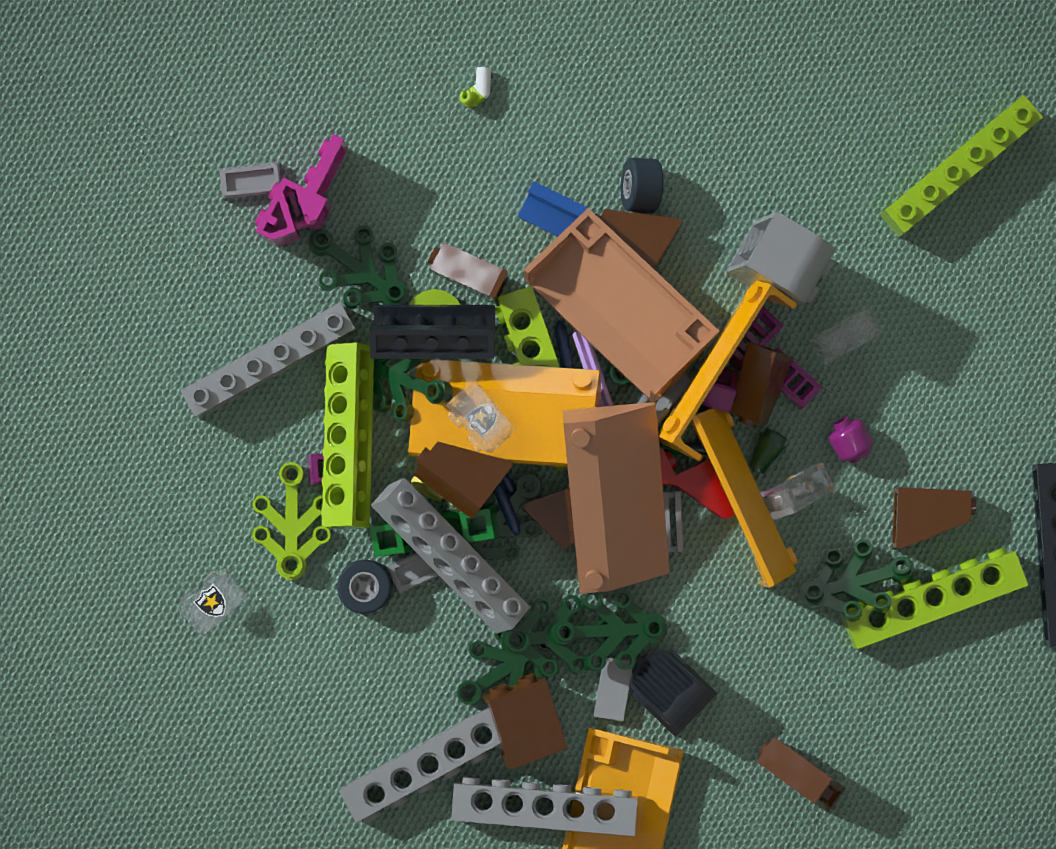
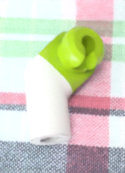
(479, 91)

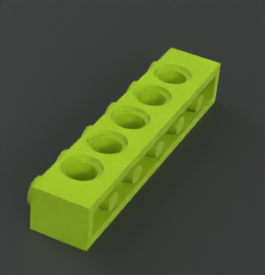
(961, 165)
(524, 304)
(356, 424)
(1008, 579)

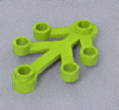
(291, 526)

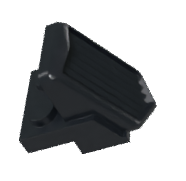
(669, 689)

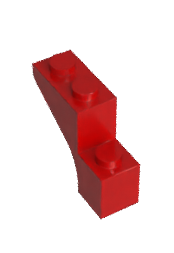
(698, 483)

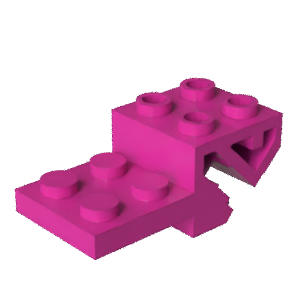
(278, 221)

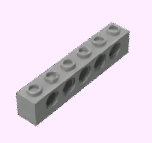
(268, 361)
(450, 556)
(356, 792)
(467, 809)

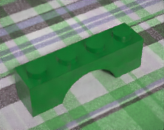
(481, 527)

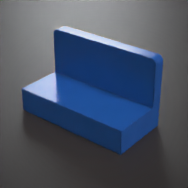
(549, 209)

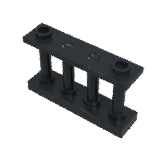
(433, 332)

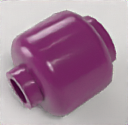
(851, 439)

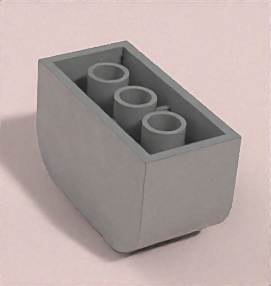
(783, 256)

